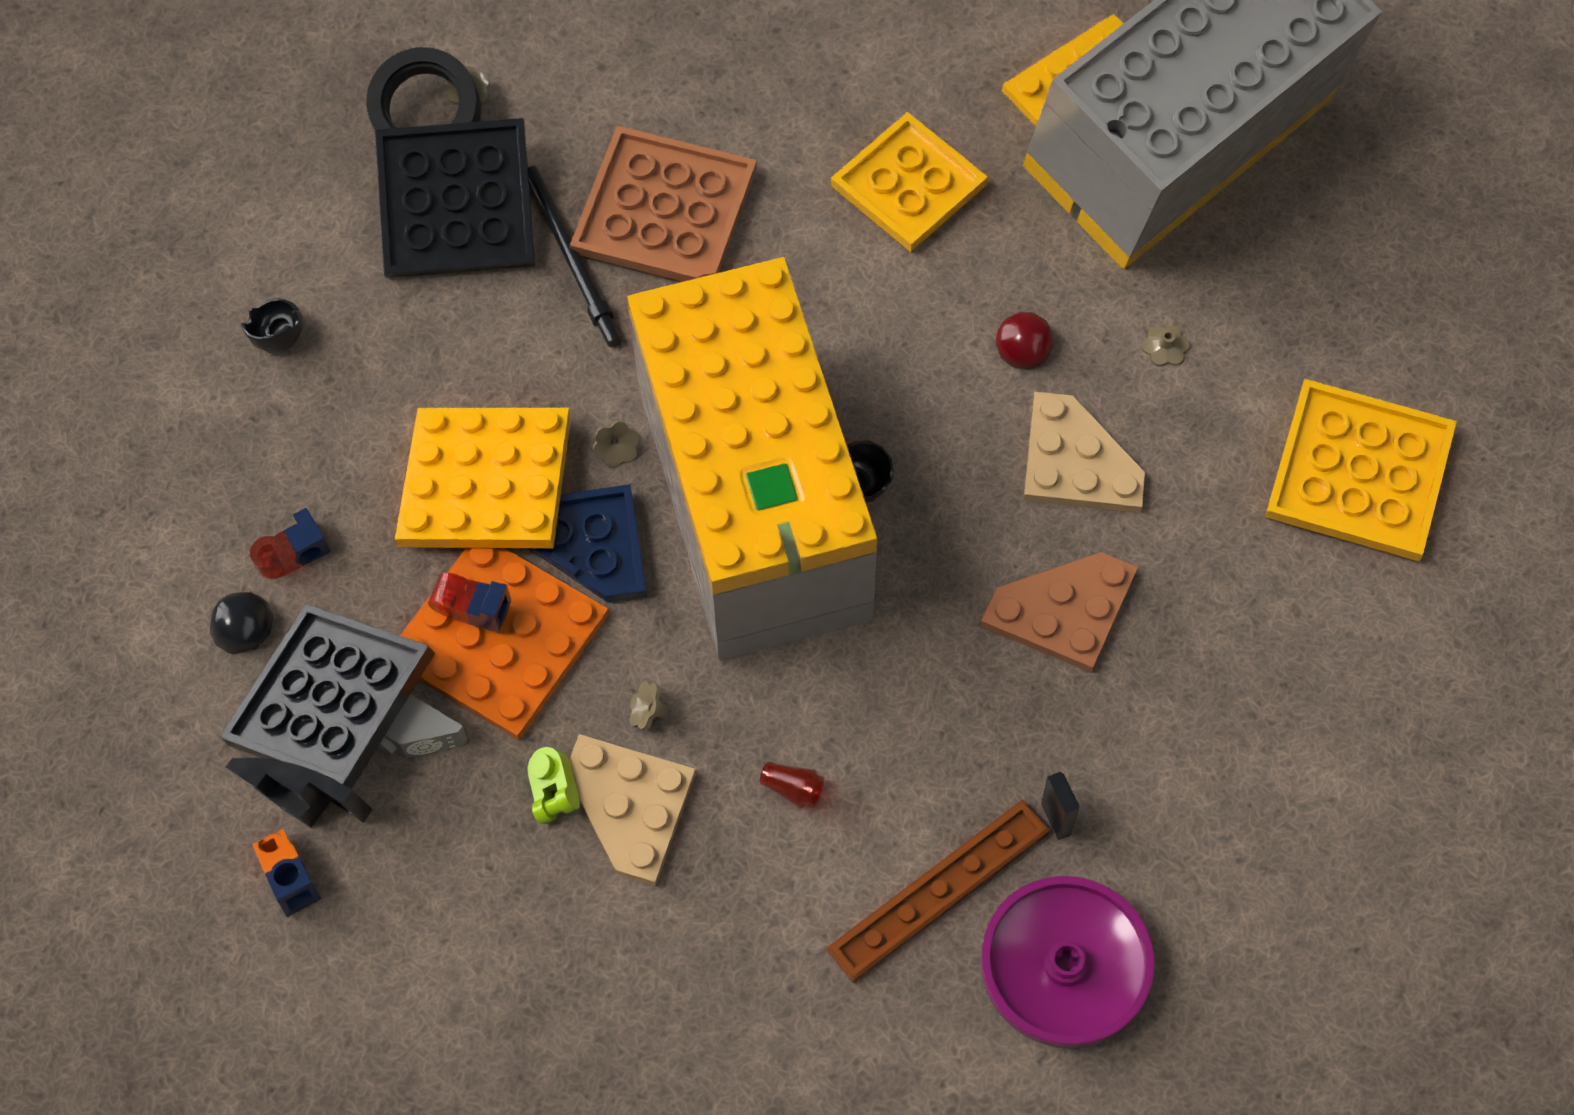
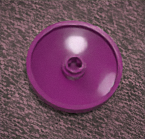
(1067, 961)

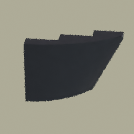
(298, 789)

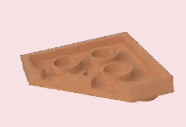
(1063, 608)

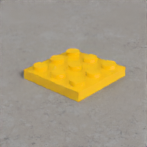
(909, 181)

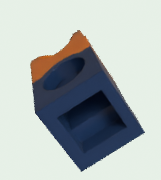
(285, 873)

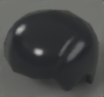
(274, 325)
(872, 468)
(240, 622)

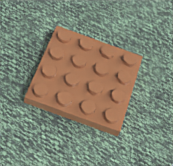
(663, 206)

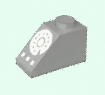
(421, 731)

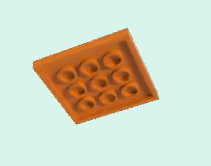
(513, 671)

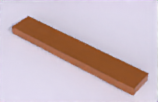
(937, 891)

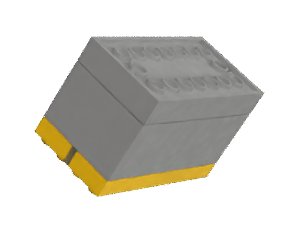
(1185, 107)
(753, 458)

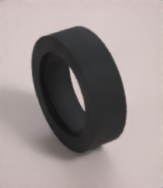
(417, 62)

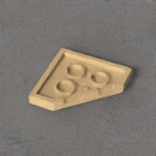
(1077, 459)
(631, 804)

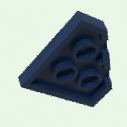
(599, 543)

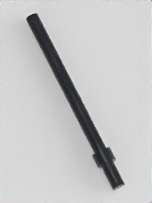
(598, 309)

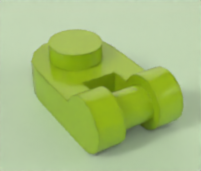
(547, 772)

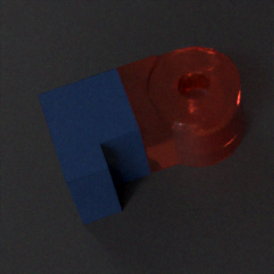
(290, 548)
(471, 601)

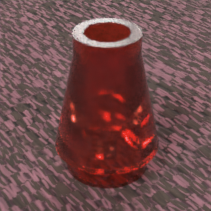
(793, 783)

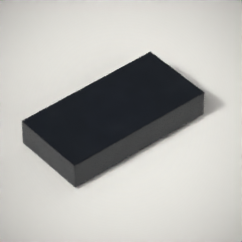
(1060, 805)

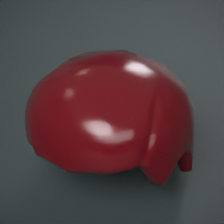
(1024, 340)

